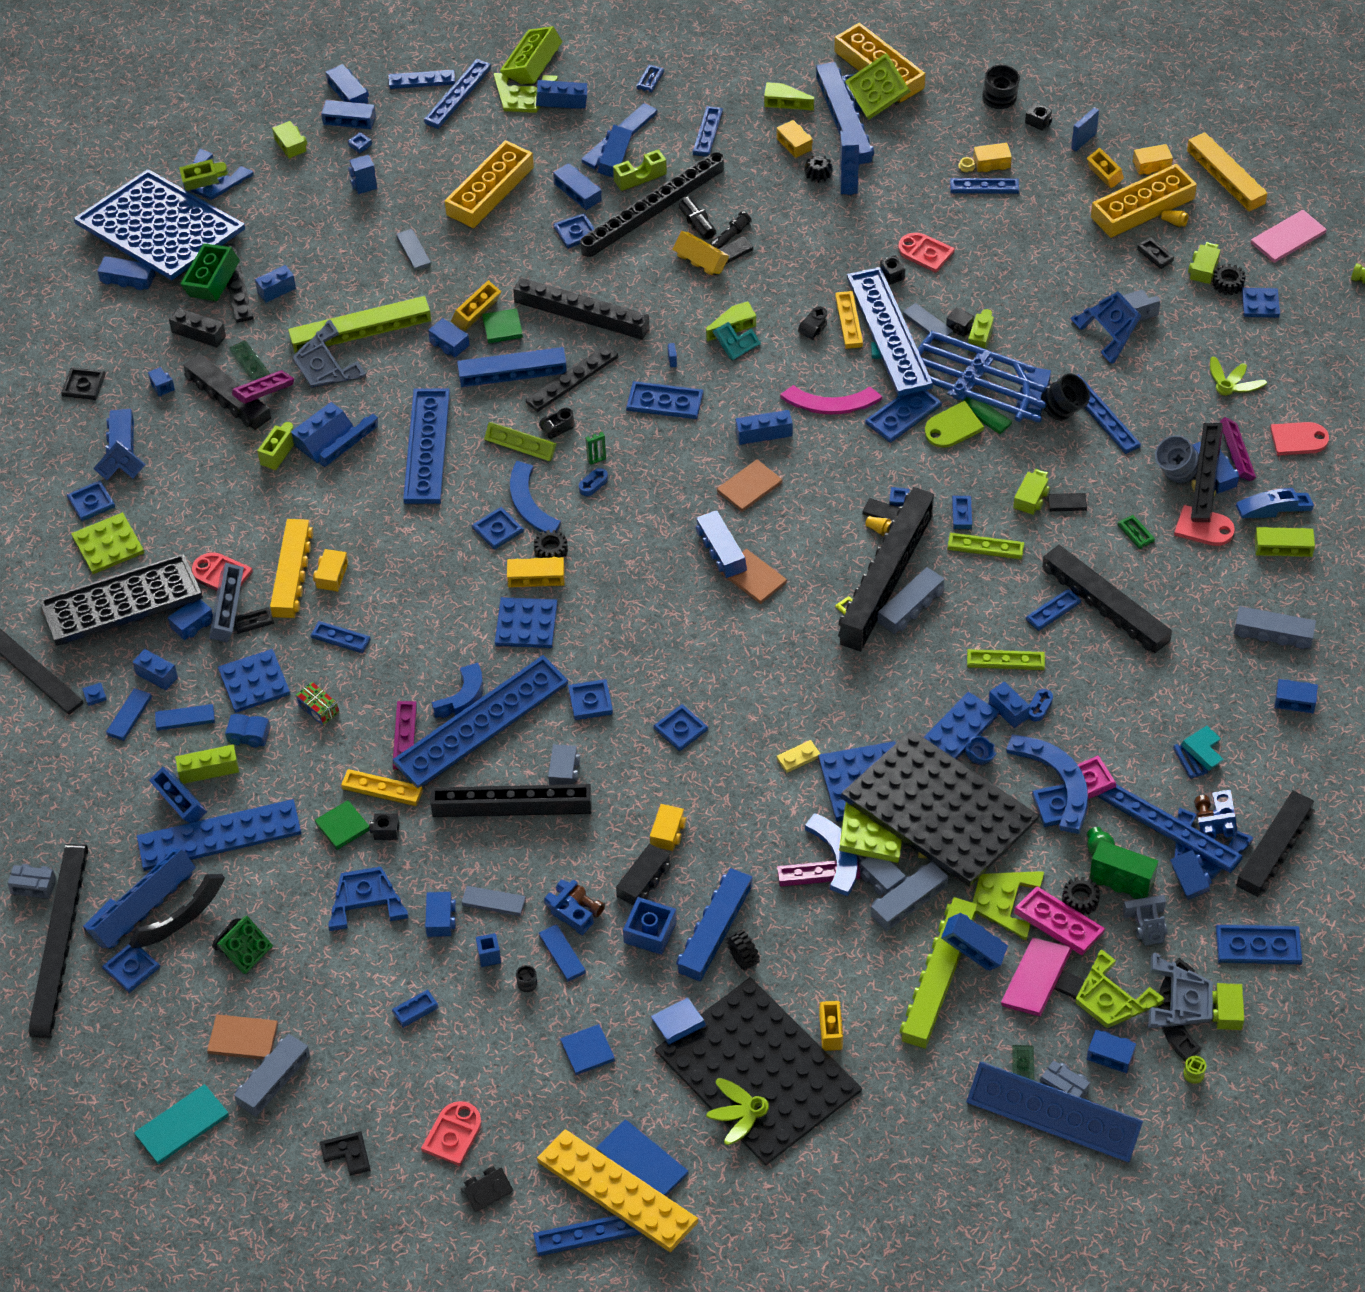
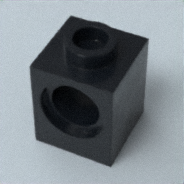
(1038, 116)
(893, 269)
(960, 322)
(386, 820)

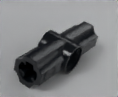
(697, 218)

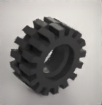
(1229, 272)
(548, 538)
(1084, 886)
(743, 950)

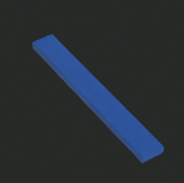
(1172, 828)

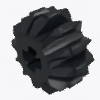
(818, 168)

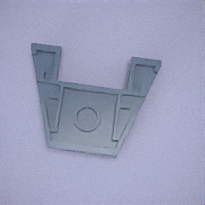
(319, 365)
(1190, 996)

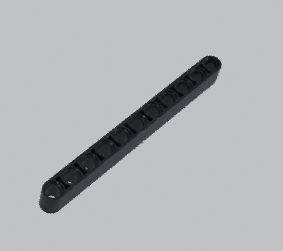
(652, 204)
(57, 941)

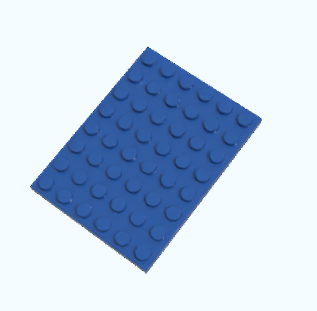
(158, 223)

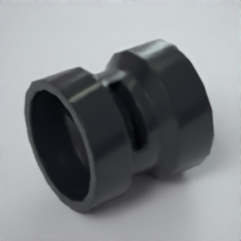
(526, 978)

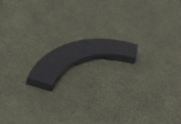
(158, 931)
(1177, 1035)

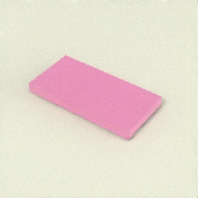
(1288, 236)

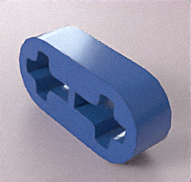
(594, 483)
(1035, 703)

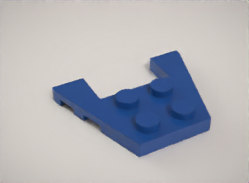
(225, 182)
(1116, 317)
(1238, 843)
(362, 890)

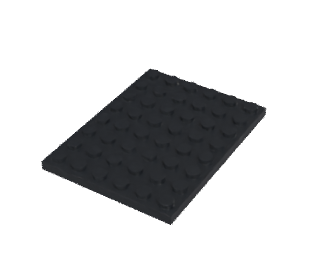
(940, 807)
(769, 1057)

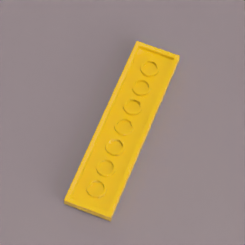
(618, 1190)

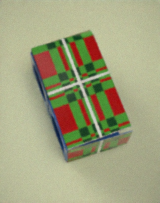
(318, 702)

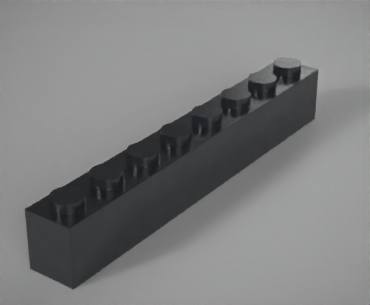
(581, 308)
(1107, 599)
(511, 800)

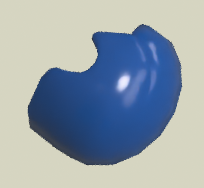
(977, 746)

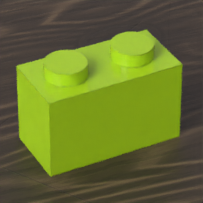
(289, 139)
(1229, 1006)

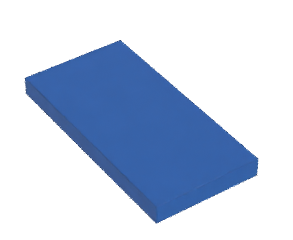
(664, 400)
(902, 414)
(1258, 944)
(642, 1158)

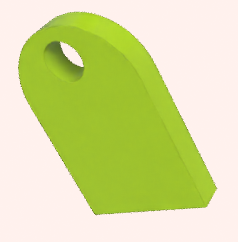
(953, 426)

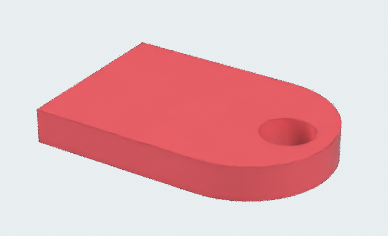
(925, 251)
(1298, 438)
(1204, 532)
(210, 575)
(453, 1134)

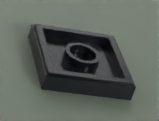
(83, 383)

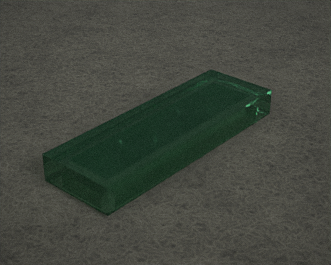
(249, 360)

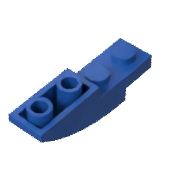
(1274, 501)

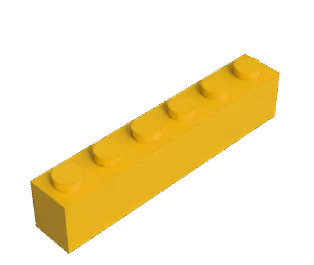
(1227, 171)
(291, 568)

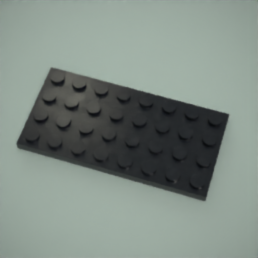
(120, 599)

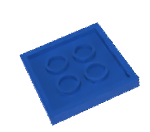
(526, 622)
(254, 680)

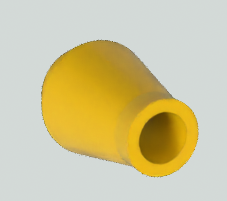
(1177, 218)
(879, 525)

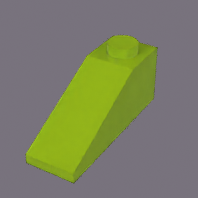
(783, 96)
(739, 316)

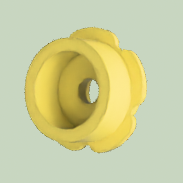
(966, 164)

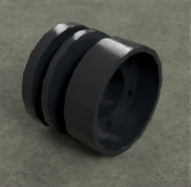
(1000, 86)
(1065, 397)

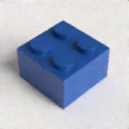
(649, 925)

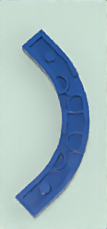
(1066, 769)

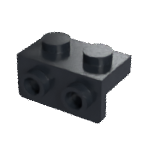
(486, 1188)

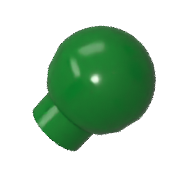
(1094, 836)

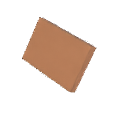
(749, 485)
(759, 580)
(242, 1037)

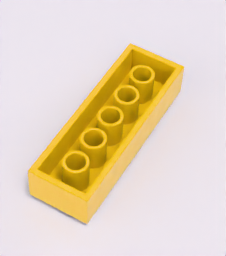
(863, 47)
(489, 184)
(1143, 200)

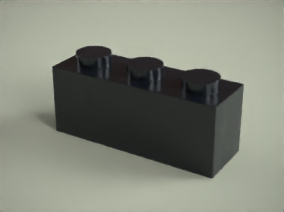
(197, 327)
(643, 874)

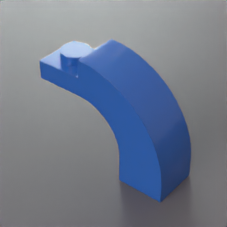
(469, 694)

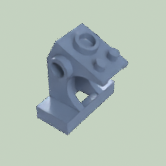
(1145, 910)

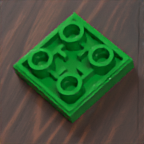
(502, 325)
(342, 825)
(245, 944)

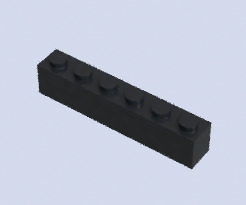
(220, 387)
(1275, 844)

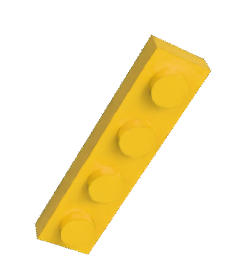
(848, 319)
(381, 787)

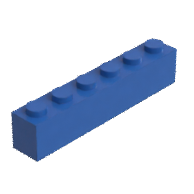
(512, 367)
(141, 899)
(714, 924)

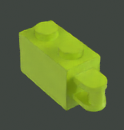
(202, 174)
(1204, 263)
(981, 329)
(276, 446)
(1032, 491)

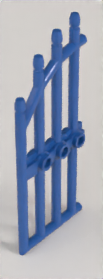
(974, 372)

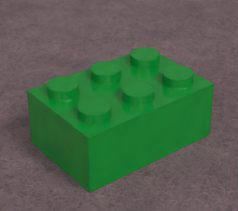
(210, 272)
(1123, 870)

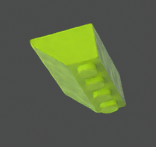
(532, 55)

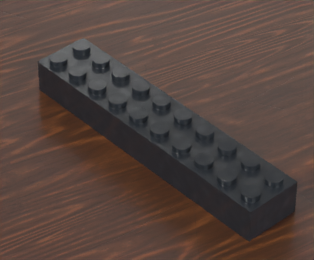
(886, 569)

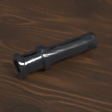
(735, 226)

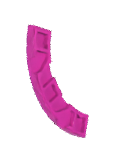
(831, 405)

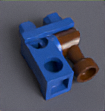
(1218, 820)
(569, 908)

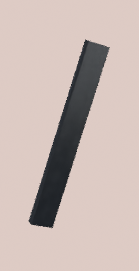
(38, 674)

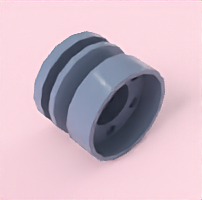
(1177, 458)

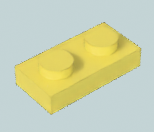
(798, 756)

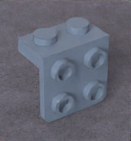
(1143, 304)

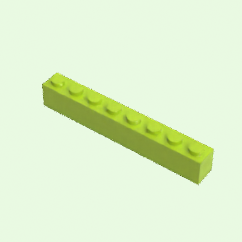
(366, 322)
(934, 981)

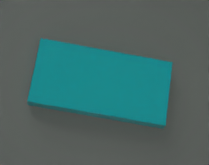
(181, 1124)

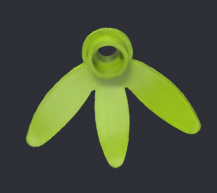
(1229, 385)
(746, 1110)

